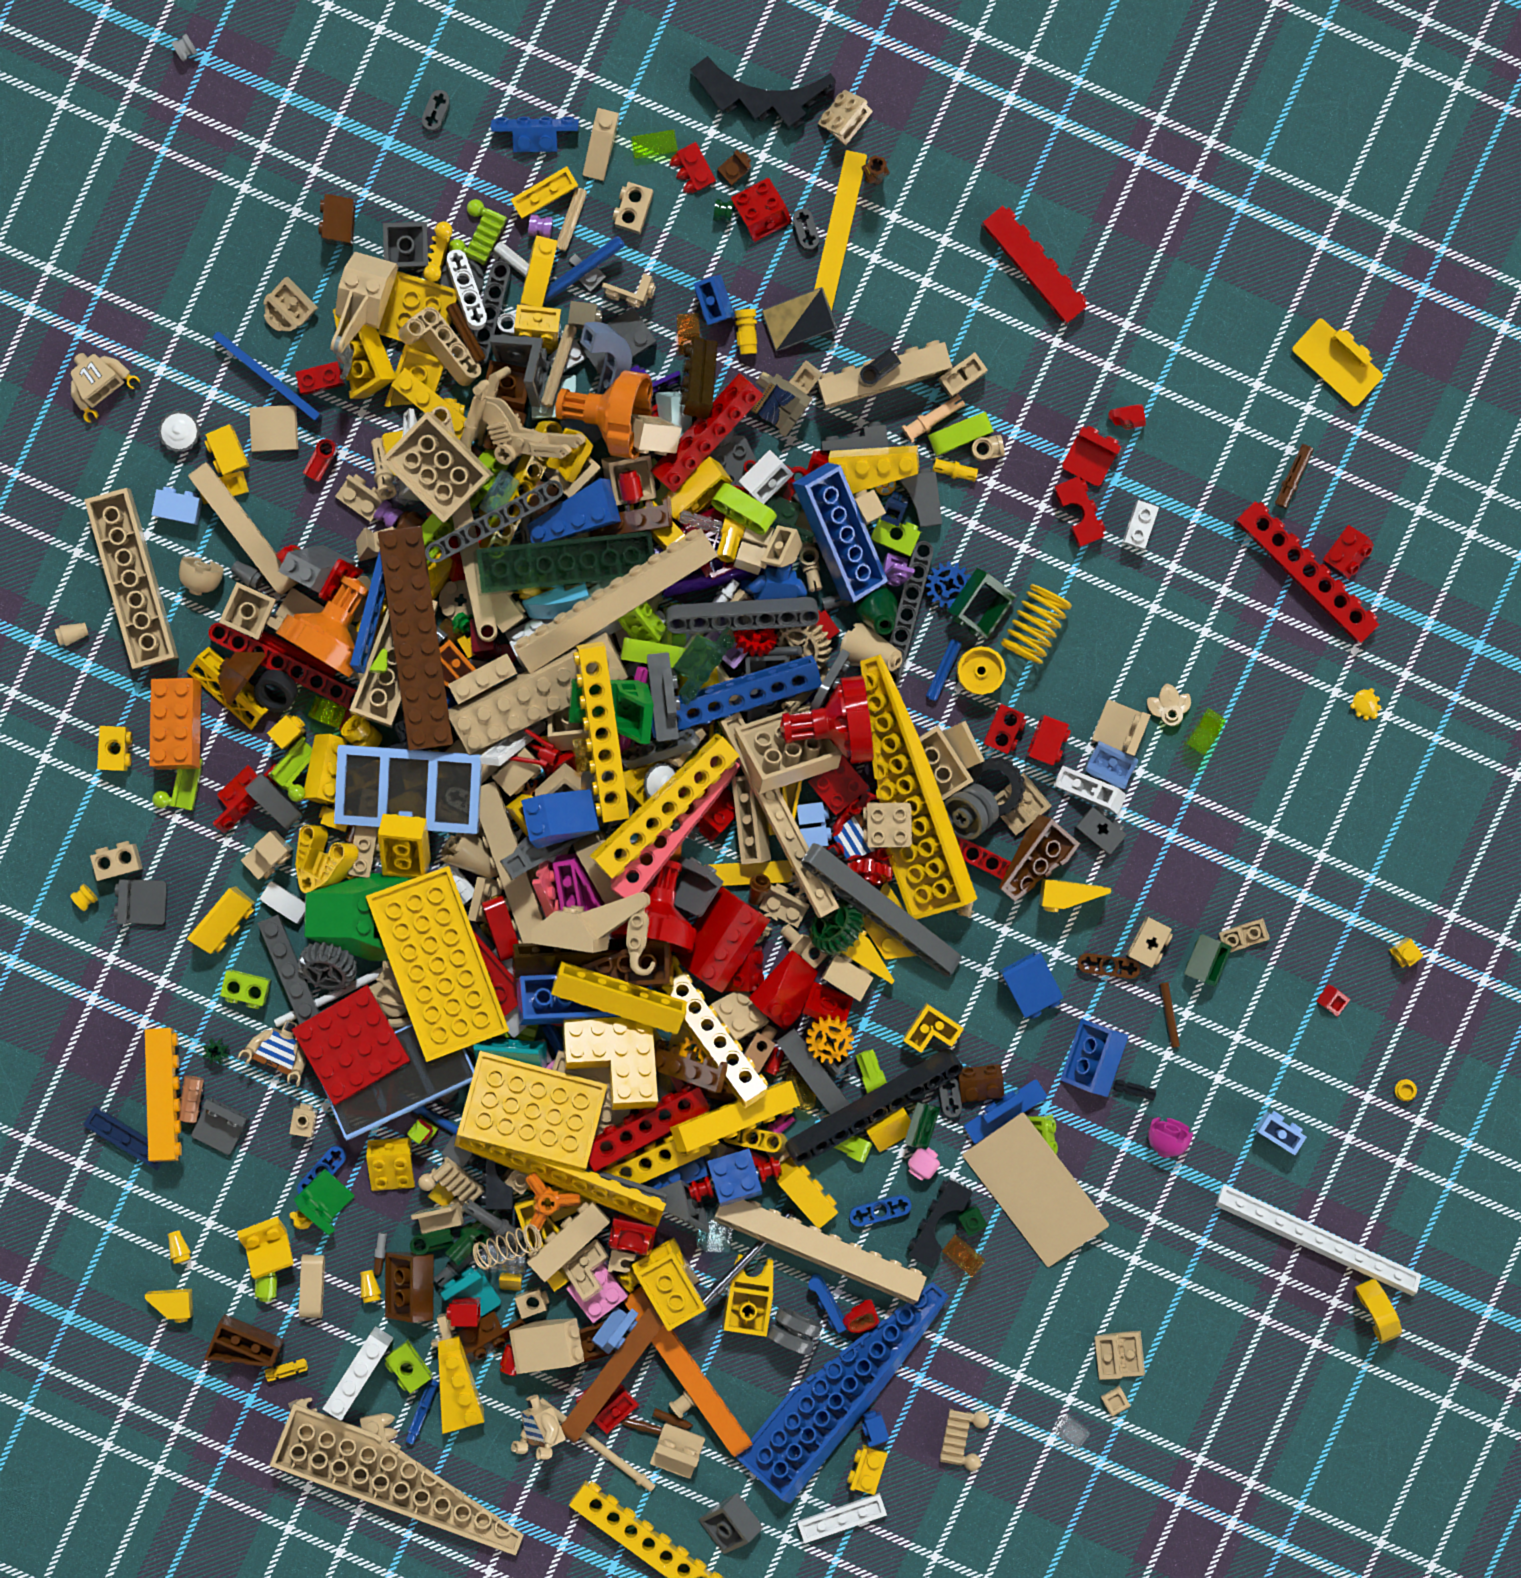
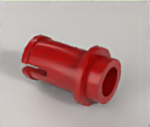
(774, 1063)

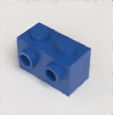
(714, 299)

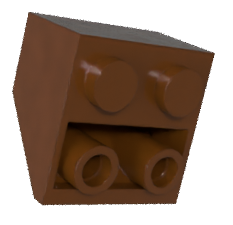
(337, 220)

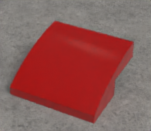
(615, 1409)

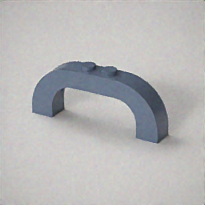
(618, 357)

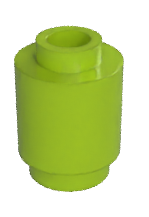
(266, 1287)

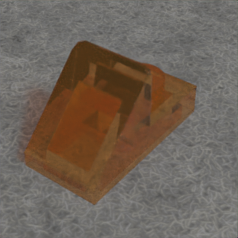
(964, 1255)

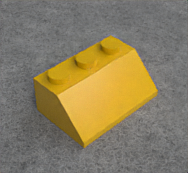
(222, 920)

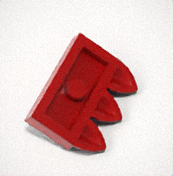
(693, 168)

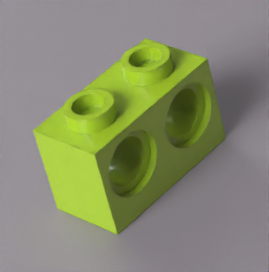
(246, 982)

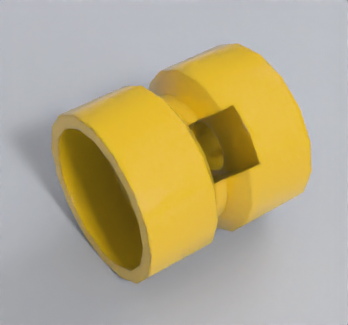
(361, 732)

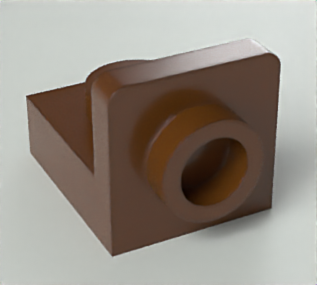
(735, 167)

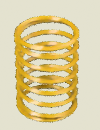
(1055, 603)

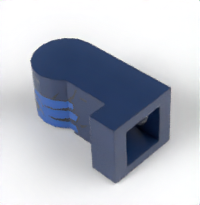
(895, 506)

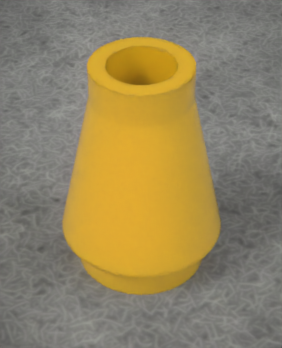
(178, 1248)
(369, 1287)

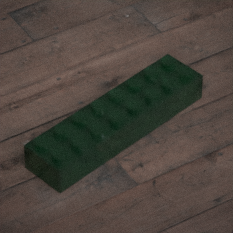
(560, 562)

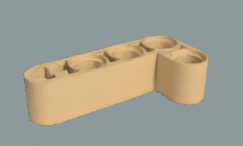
(460, 367)

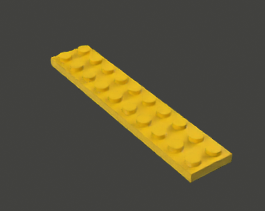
(574, 1180)

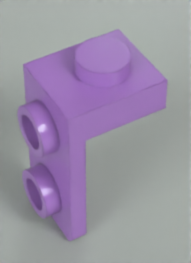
(896, 569)

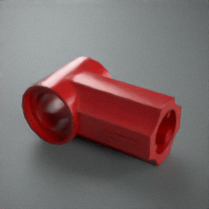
(319, 462)

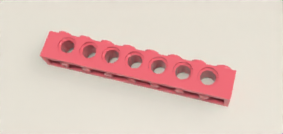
(673, 838)

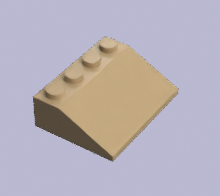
(437, 466)
(778, 764)

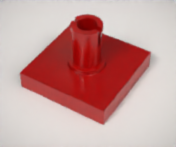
(826, 1001)

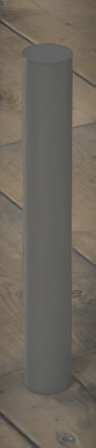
(782, 651)

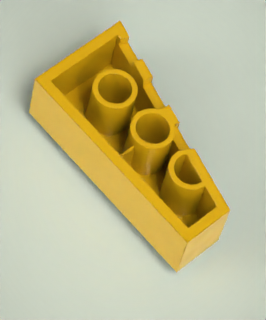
(370, 363)
(876, 466)

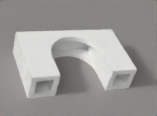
(358, 1373)

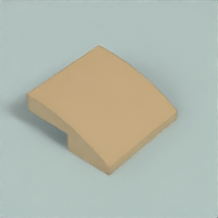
(273, 428)
(1027, 811)
(1119, 1355)

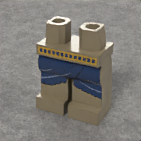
(780, 402)

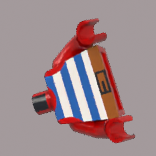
(849, 837)

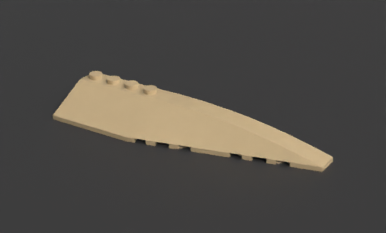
(381, 1474)

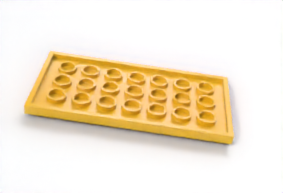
(437, 963)

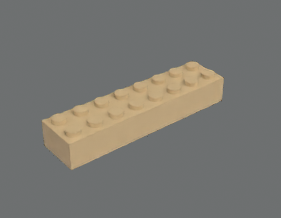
(131, 578)
(524, 698)

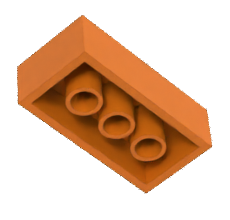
(175, 723)

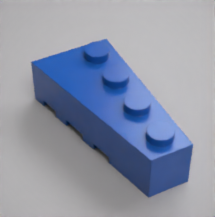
(581, 513)

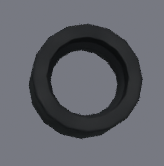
(278, 679)

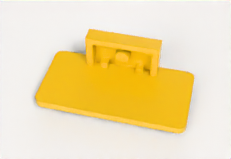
(1338, 361)

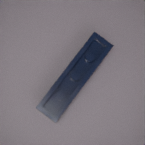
(120, 1135)

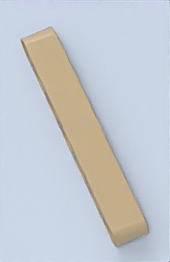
(241, 527)

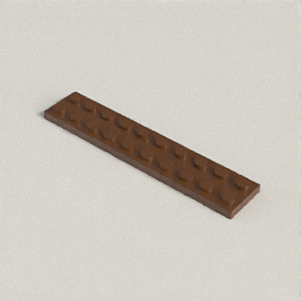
(415, 638)

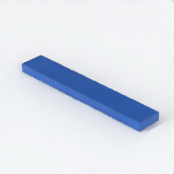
(267, 376)
(369, 619)

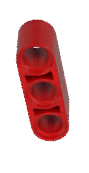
(500, 926)

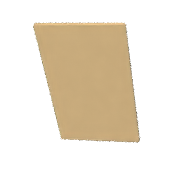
(1035, 1189)

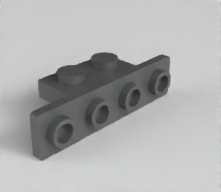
(663, 697)

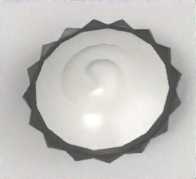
(179, 431)
(657, 777)

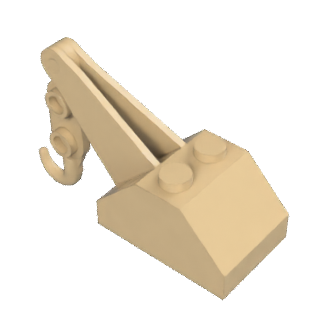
(590, 929)

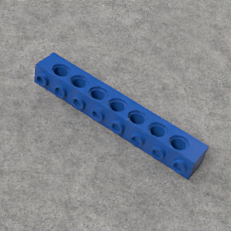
(742, 686)

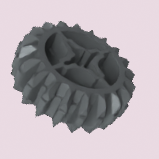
(327, 966)

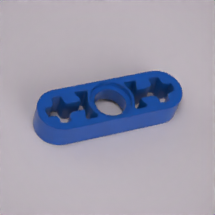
(328, 1155)
(866, 1221)

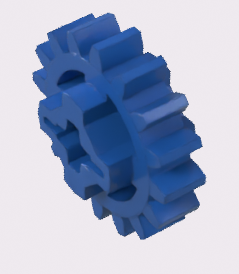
(954, 571)

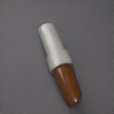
(380, 1253)

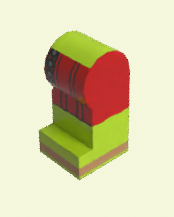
(422, 1131)

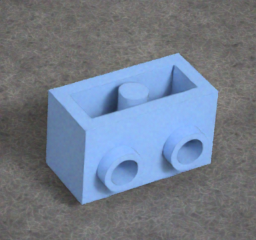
(1281, 1133)

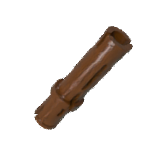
(1290, 484)

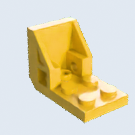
(668, 1284)

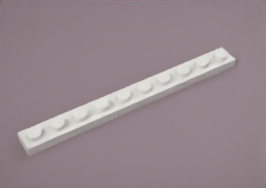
(1318, 1240)

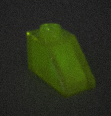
(1205, 731)

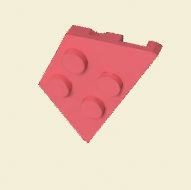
(546, 888)

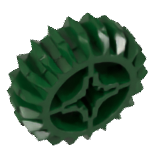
(837, 929)

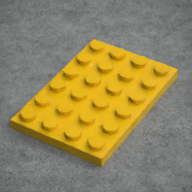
(532, 1110)

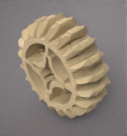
(814, 639)

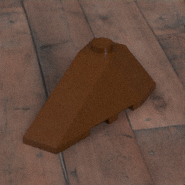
(619, 965)

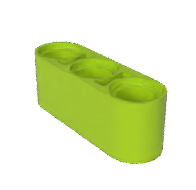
(960, 433)
(743, 509)
(637, 651)

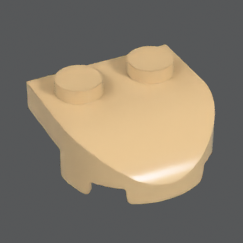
(287, 306)

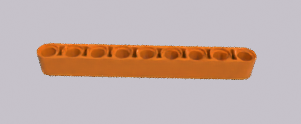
(693, 1380)

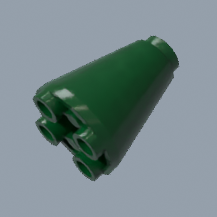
(878, 610)

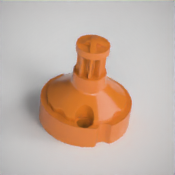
(612, 410)
(327, 632)

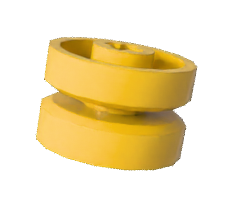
(992, 676)

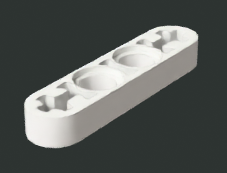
(464, 290)

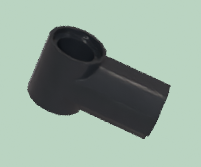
(880, 367)

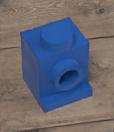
(875, 1428)

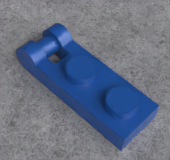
(827, 1302)

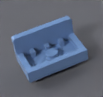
(1111, 765)
(614, 1328)

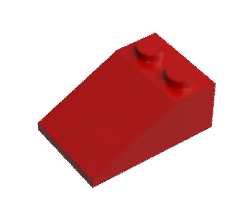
(785, 990)

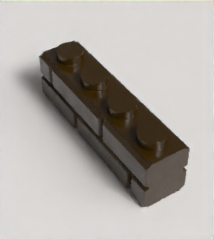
(699, 377)

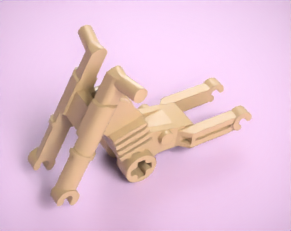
(506, 427)

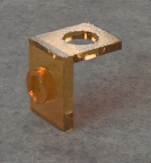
(687, 328)

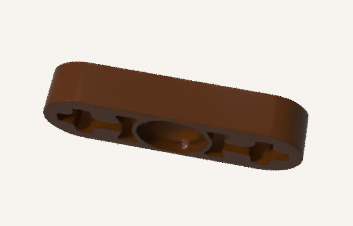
(1125, 962)

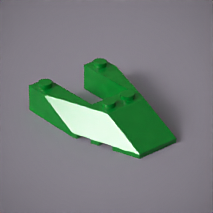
(344, 918)

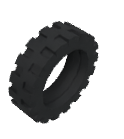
(1013, 775)

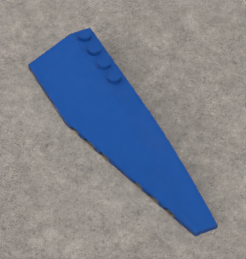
(832, 1400)

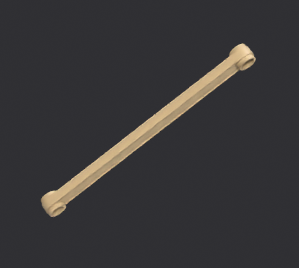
(481, 605)

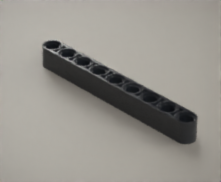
(873, 1107)

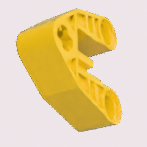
(318, 868)
(1383, 1314)

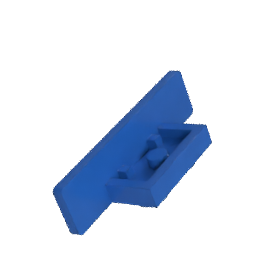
(535, 134)
(999, 1114)

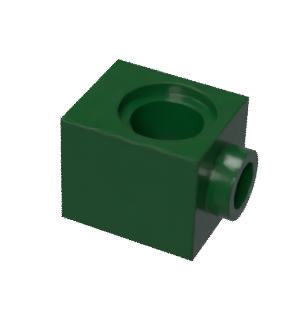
(972, 1220)

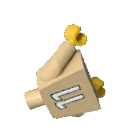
(95, 380)

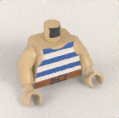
(278, 1050)
(540, 1429)

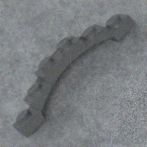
(528, 856)

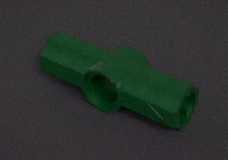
(470, 1234)

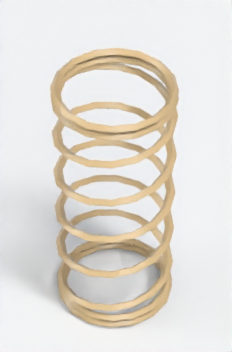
(536, 1233)

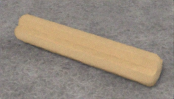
(571, 219)

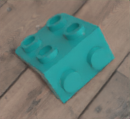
(472, 1284)

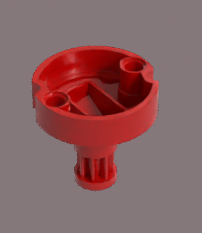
(842, 721)
(664, 920)

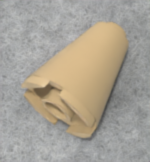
(866, 643)
(468, 853)

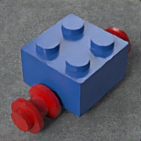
(735, 1178)

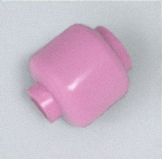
(923, 1163)

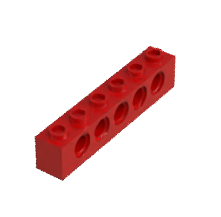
(707, 433)
(658, 1127)

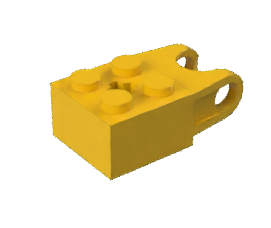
(750, 1291)

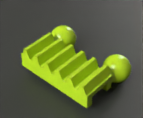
(485, 235)
(290, 767)
(184, 790)

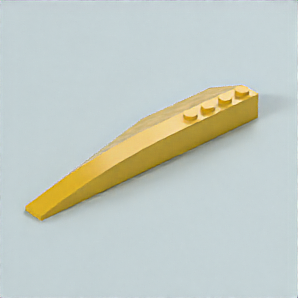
(932, 868)

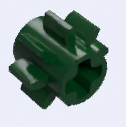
(210, 1053)

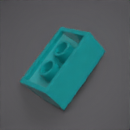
(521, 1050)

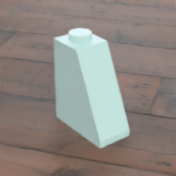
(671, 410)

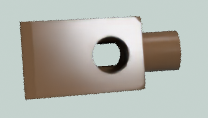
(754, 1054)

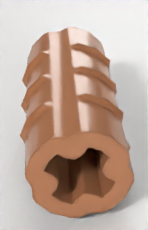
(190, 1099)

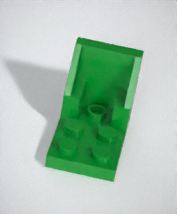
(631, 705)

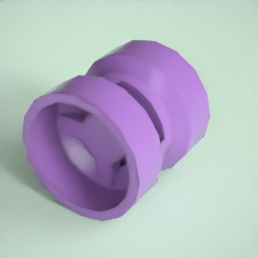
(540, 226)
(387, 513)

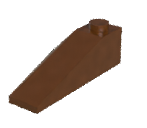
(1039, 853)

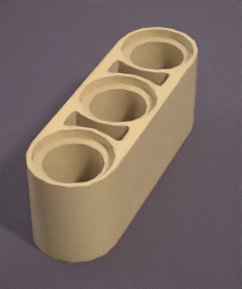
(311, 1286)

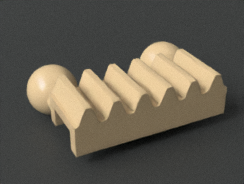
(455, 1180)
(956, 1435)

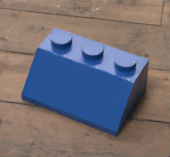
(1094, 1057)

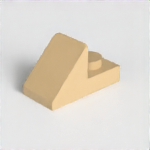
(368, 544)

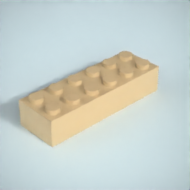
(914, 367)
(379, 693)

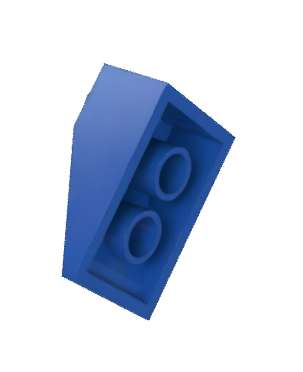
(560, 817)

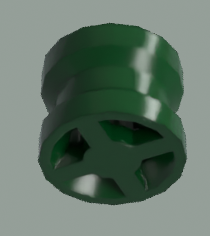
(723, 210)

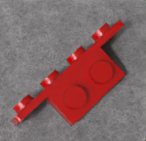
(237, 798)

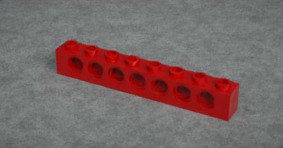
(1367, 622)

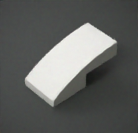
(284, 902)

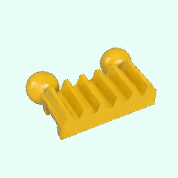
(433, 270)

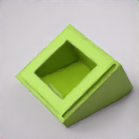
(380, 663)

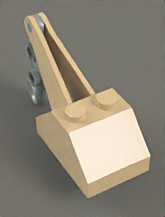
(361, 300)

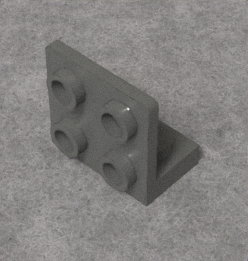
(219, 1125)

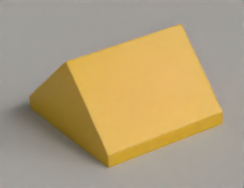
(889, 1129)

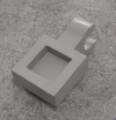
(592, 278)

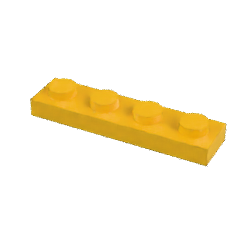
(427, 399)

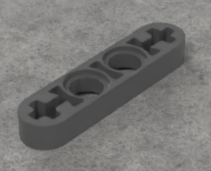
(637, 755)

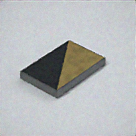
(799, 319)

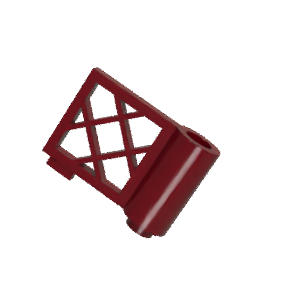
(706, 569)

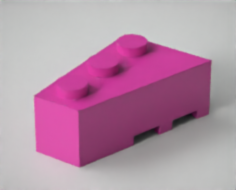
(574, 883)

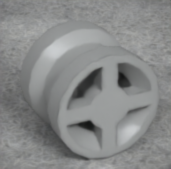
(184, 47)

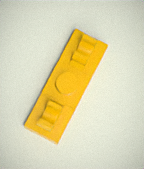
(544, 192)

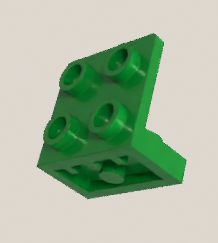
(323, 1200)

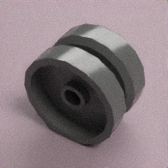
(971, 811)
(794, 1330)

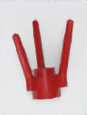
(547, 753)

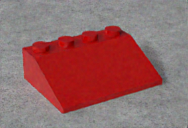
(723, 939)

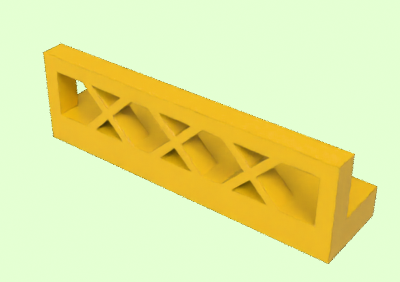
(210, 662)

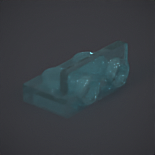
(499, 492)
(719, 1236)

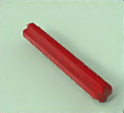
(296, 654)

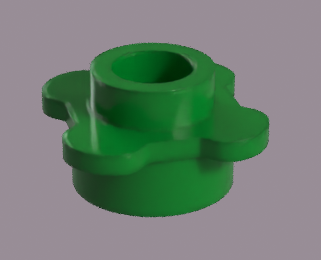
(461, 622)

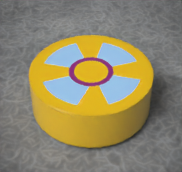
(886, 489)

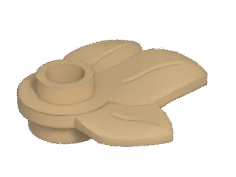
(1168, 702)

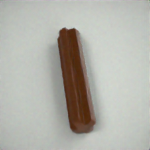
(465, 332)

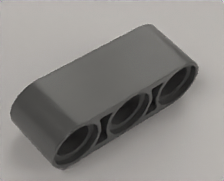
(273, 801)

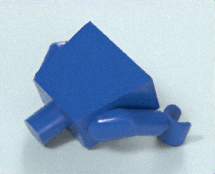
(775, 584)

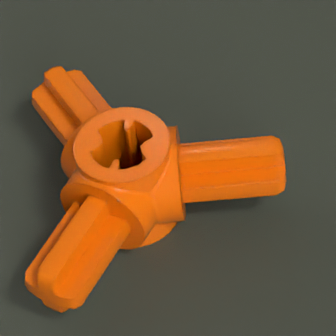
(557, 1200)

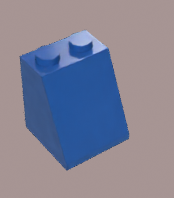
(1032, 985)

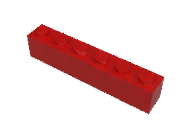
(1034, 265)

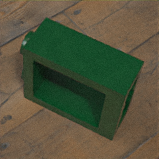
(994, 612)

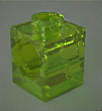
(327, 711)

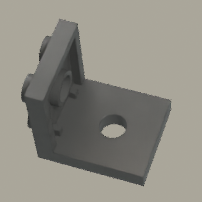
(526, 353)

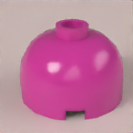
(1169, 1137)

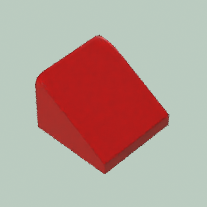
(1333, 1000)

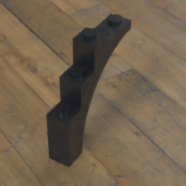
(758, 103)

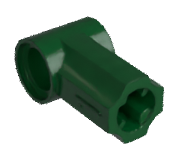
(434, 1240)

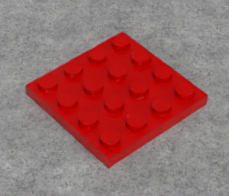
(351, 1045)

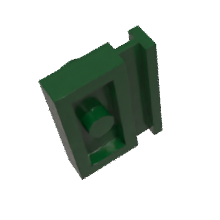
(922, 1125)

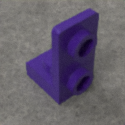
(668, 380)

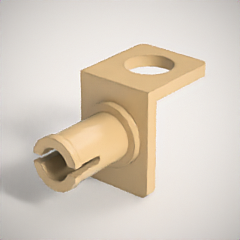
(801, 945)

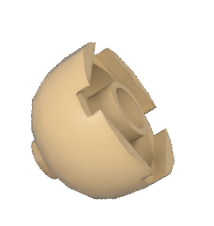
(199, 575)

